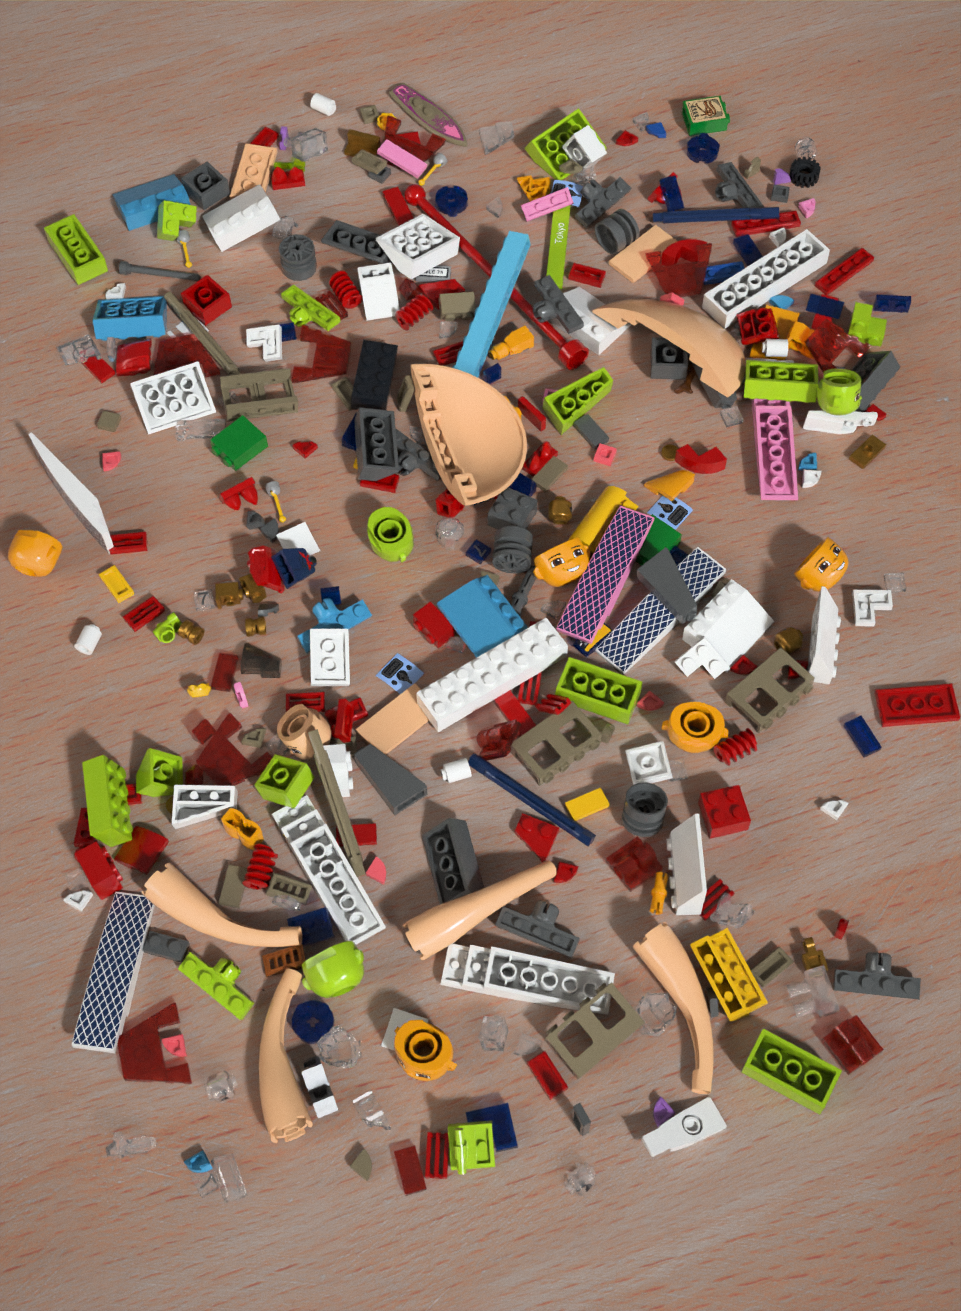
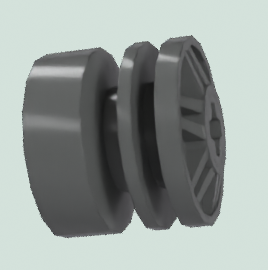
(617, 231)
(297, 257)
(512, 549)
(644, 809)

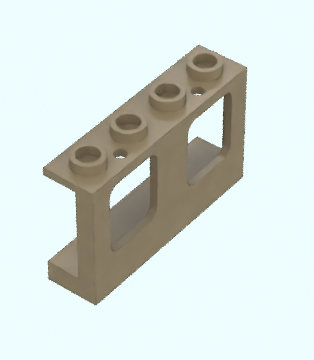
(260, 405)
(763, 679)
(549, 731)
(603, 1039)

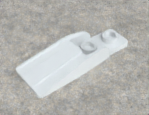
(836, 424)
(685, 1128)

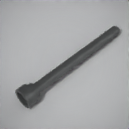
(126, 268)

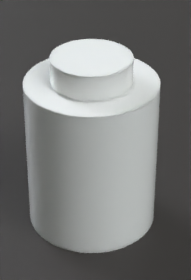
(323, 104)
(775, 347)
(88, 639)
(456, 770)

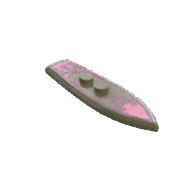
(428, 114)

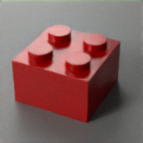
(206, 300)
(724, 811)
(100, 870)

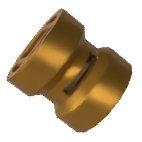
(250, 625)
(191, 632)

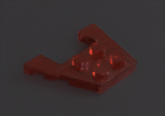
(420, 151)
(684, 278)
(828, 343)
(181, 352)
(330, 356)
(224, 762)
(143, 1053)

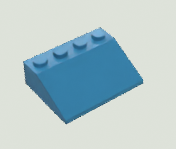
(141, 203)
(130, 317)
(481, 615)

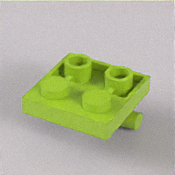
(471, 1146)

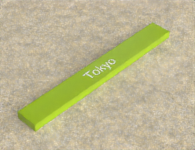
(558, 245)

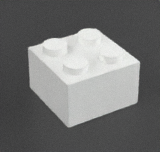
(584, 148)

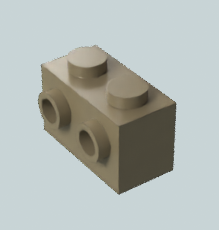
(457, 306)

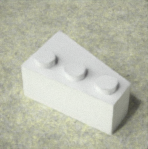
(201, 803)

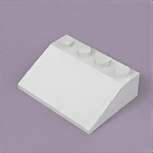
(241, 217)
(419, 245)
(597, 332)
(172, 397)
(729, 623)
(823, 638)
(687, 867)

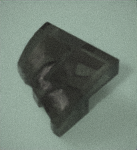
(260, 662)

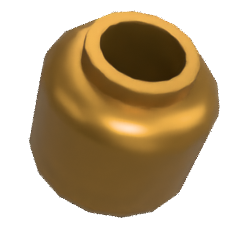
(560, 510)
(789, 640)

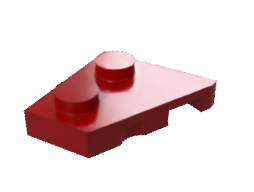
(434, 289)
(537, 835)

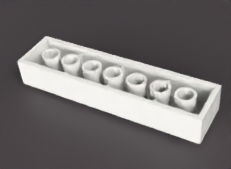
(765, 278)
(491, 674)

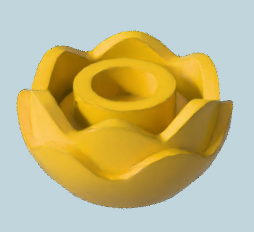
(382, 120)
(199, 690)

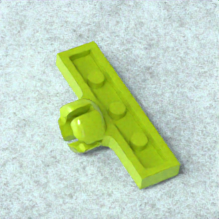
(308, 309)
(218, 983)

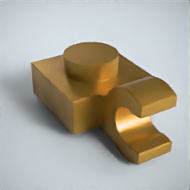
(812, 958)

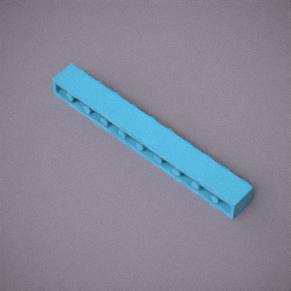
(493, 303)

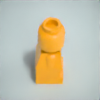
(513, 344)

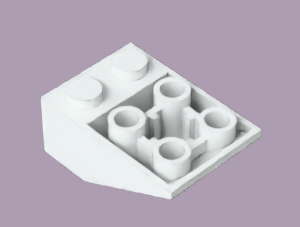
(378, 291)

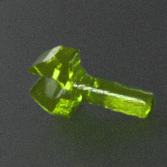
(285, 165)

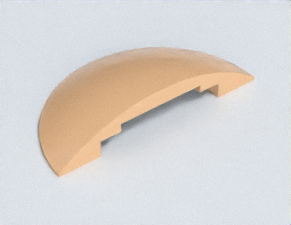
(692, 331)
(469, 432)

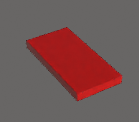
(917, 705)

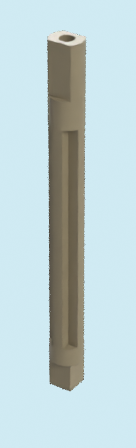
(202, 335)
(337, 804)

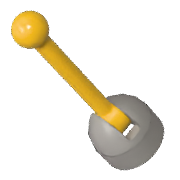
(439, 161)
(183, 239)
(273, 489)

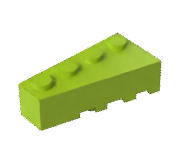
(576, 399)

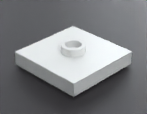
(649, 763)

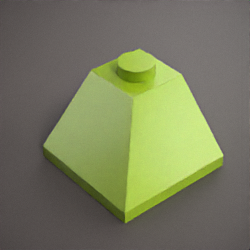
(159, 773)

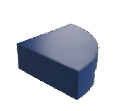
(656, 129)

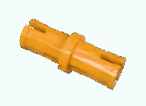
(659, 893)

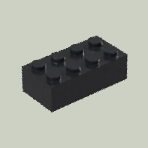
(374, 375)

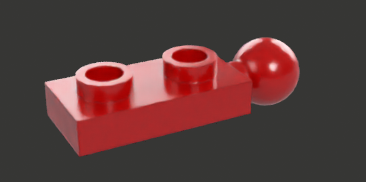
(82, 836)

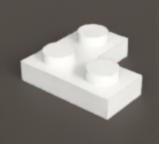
(270, 338)
(866, 602)
(702, 654)

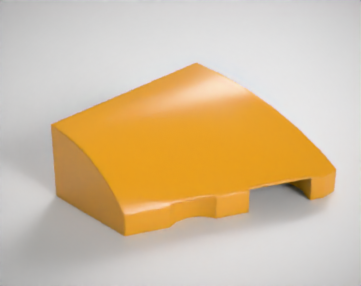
(535, 187)
(671, 484)

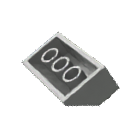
(355, 241)
(875, 372)
(376, 444)
(452, 860)

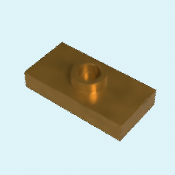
(867, 451)

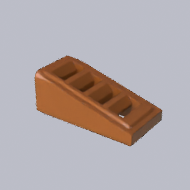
(290, 951)

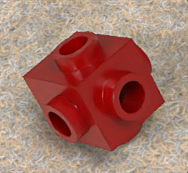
(448, 505)

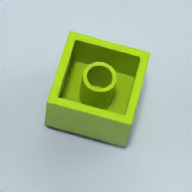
(284, 781)

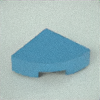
(781, 301)
(808, 462)
(198, 1163)

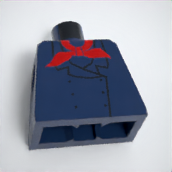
(294, 565)

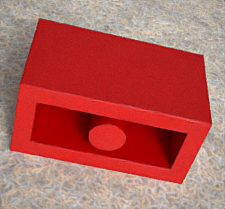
(433, 625)

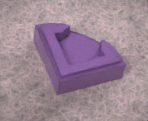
(284, 133)
(781, 177)
(662, 1112)

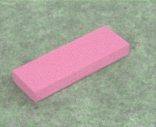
(402, 158)
(547, 204)

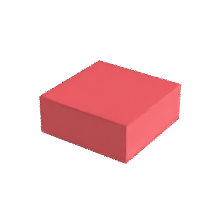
(605, 454)

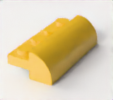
(600, 516)
(728, 974)

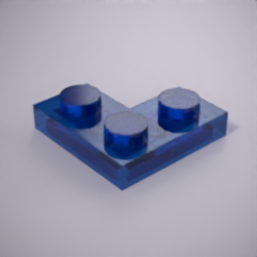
(502, 1125)

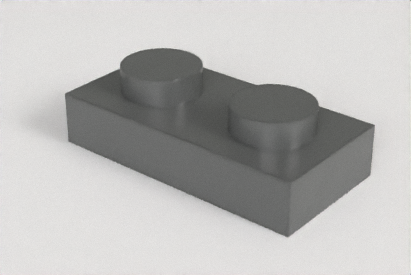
(166, 946)

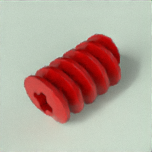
(345, 290)
(413, 311)
(735, 746)
(259, 867)

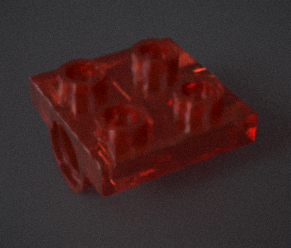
(497, 741)
(634, 863)
(852, 1044)

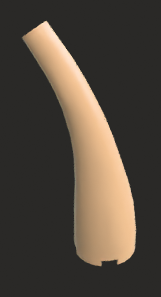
(188, 905)
(451, 920)
(674, 970)
(279, 1092)

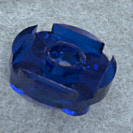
(706, 142)
(448, 207)
(305, 1012)

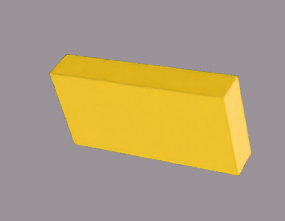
(116, 584)
(587, 804)

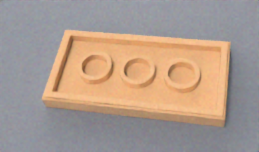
(253, 169)
(632, 260)
(394, 722)

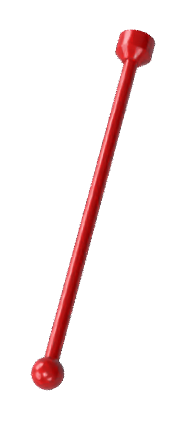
(571, 352)

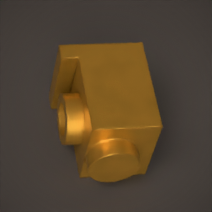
(251, 590)
(228, 594)

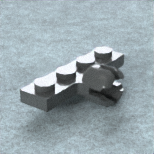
(735, 187)
(600, 199)
(555, 306)
(414, 456)
(539, 928)
(877, 979)

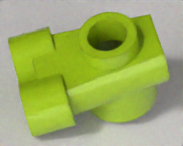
(166, 630)

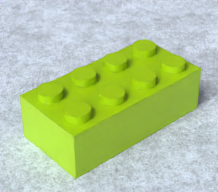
(76, 249)
(781, 381)
(599, 690)
(107, 801)
(791, 1071)

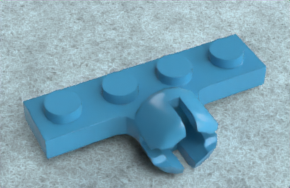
(331, 618)

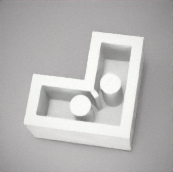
(341, 765)

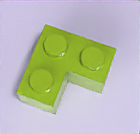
(173, 215)
(866, 328)

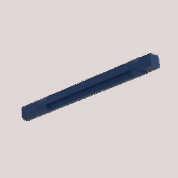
(717, 215)
(531, 799)

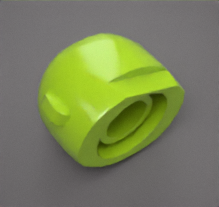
(839, 392)
(386, 523)
(334, 970)

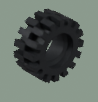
(804, 165)

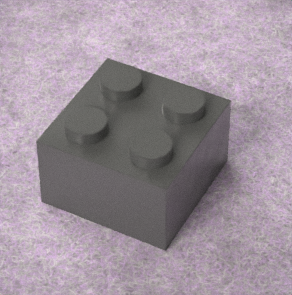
(205, 185)
(667, 360)
(512, 510)

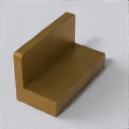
(361, 141)

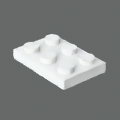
(329, 657)

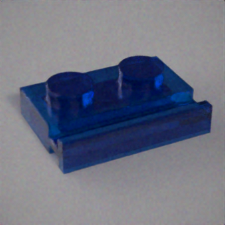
(314, 925)

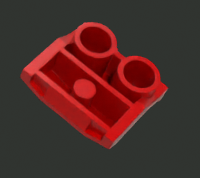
(757, 326)
(133, 358)
(263, 568)

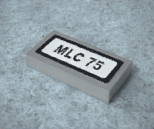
(435, 274)

